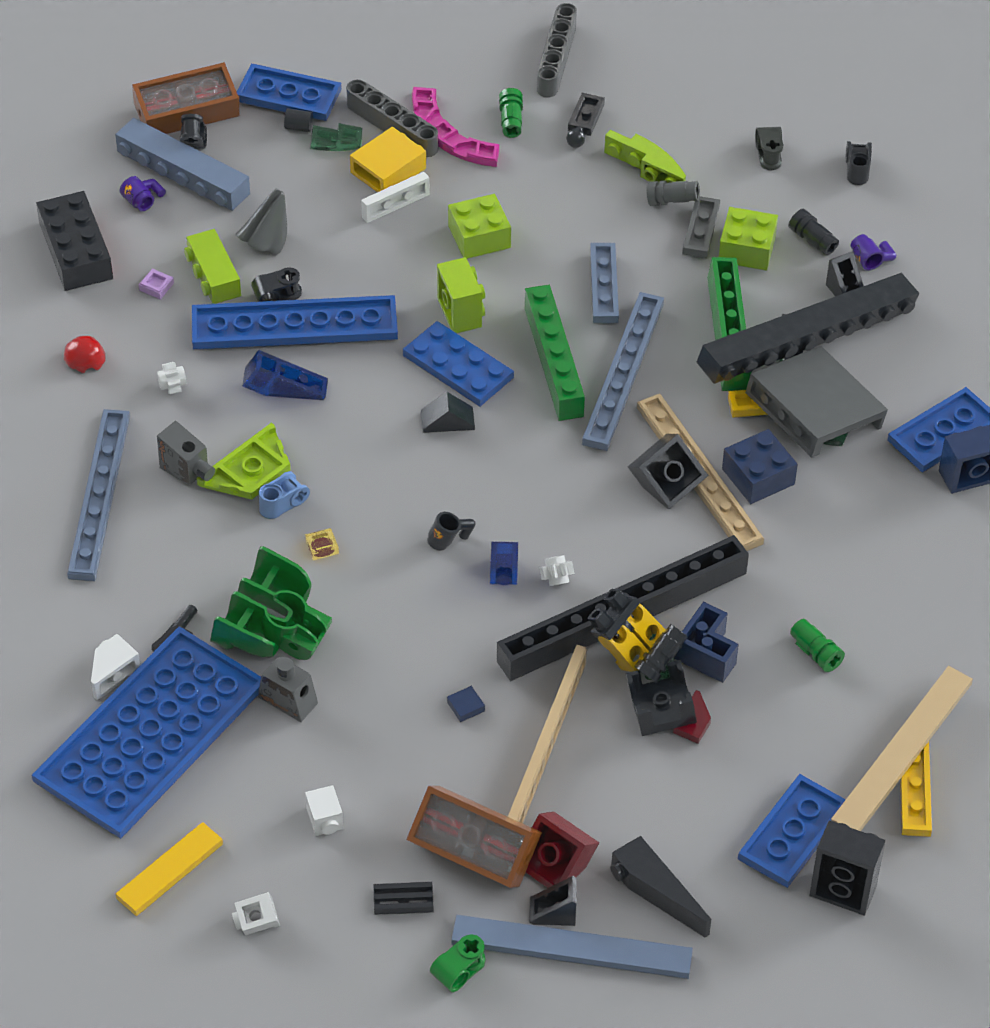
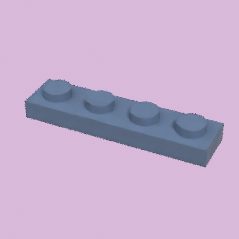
(604, 283)

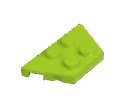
(250, 465)

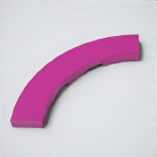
(449, 139)

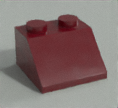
(561, 850)

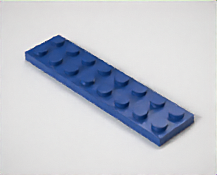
(294, 322)

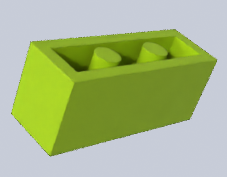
(212, 266)

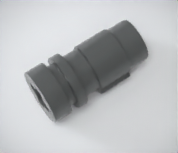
(674, 192)

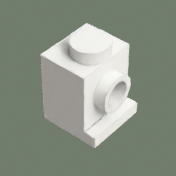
(262, 904)

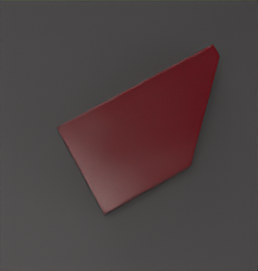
(695, 731)

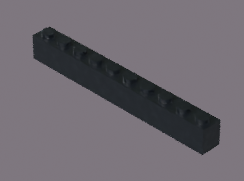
(807, 328)
(655, 591)

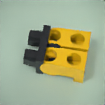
(625, 628)

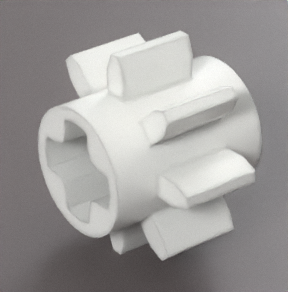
(171, 378)
(556, 570)

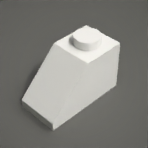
(112, 665)

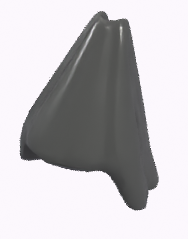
(268, 225)

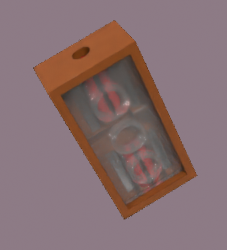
(198, 91)
(474, 836)

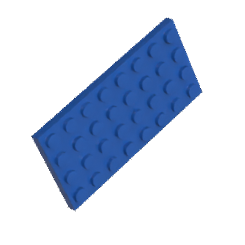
(148, 732)

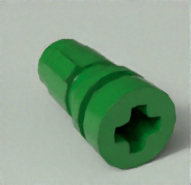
(511, 111)
(814, 642)

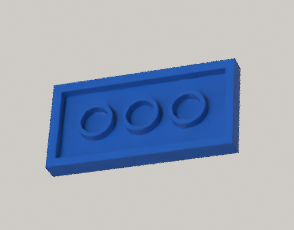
(285, 89)
(458, 363)
(924, 435)
(791, 831)

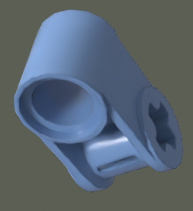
(281, 495)

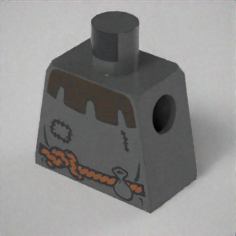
(183, 454)
(288, 688)

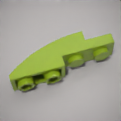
(645, 155)

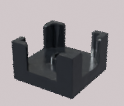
(663, 703)

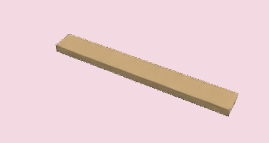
(712, 489)
(549, 735)
(903, 749)

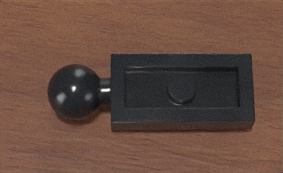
(584, 118)

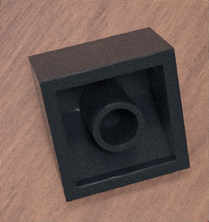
(668, 470)

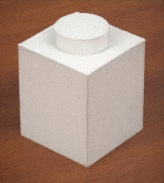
(324, 810)

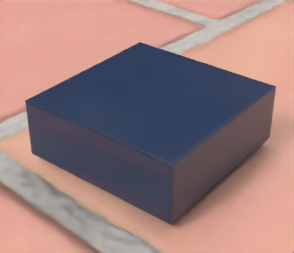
(465, 703)

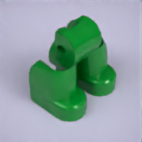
(284, 589)

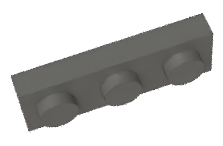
(701, 227)

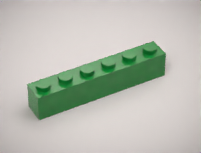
(727, 308)
(554, 353)

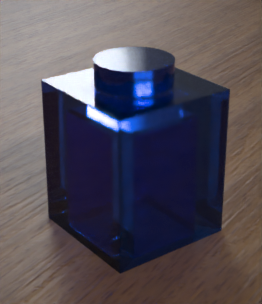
(504, 563)

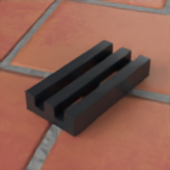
(403, 894)

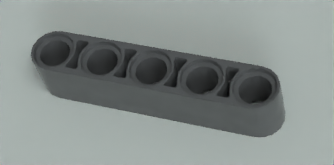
(556, 50)
(387, 113)

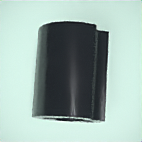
(298, 120)

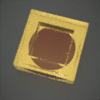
(322, 544)

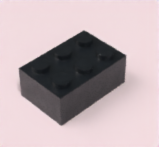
(847, 867)

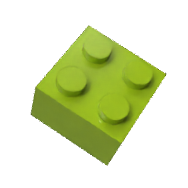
(479, 226)
(748, 237)
(460, 295)

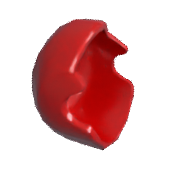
(84, 353)

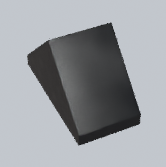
(843, 274)
(447, 414)
(555, 904)

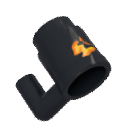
(446, 528)

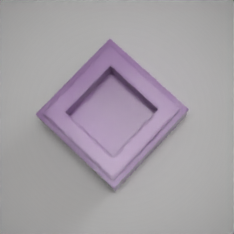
(156, 284)

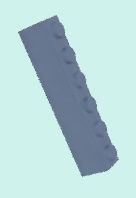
(183, 164)

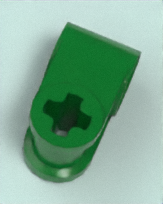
(459, 962)

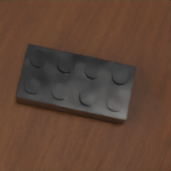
(74, 240)

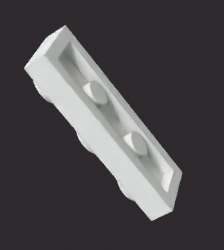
(395, 197)

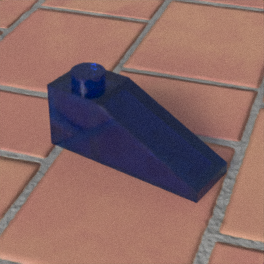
(282, 379)

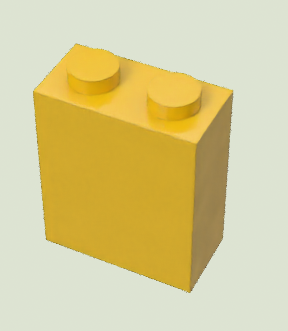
(387, 160)

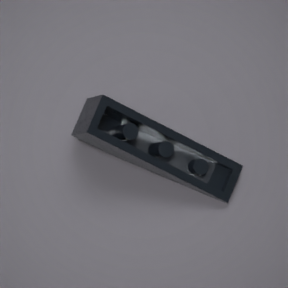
(652, 880)

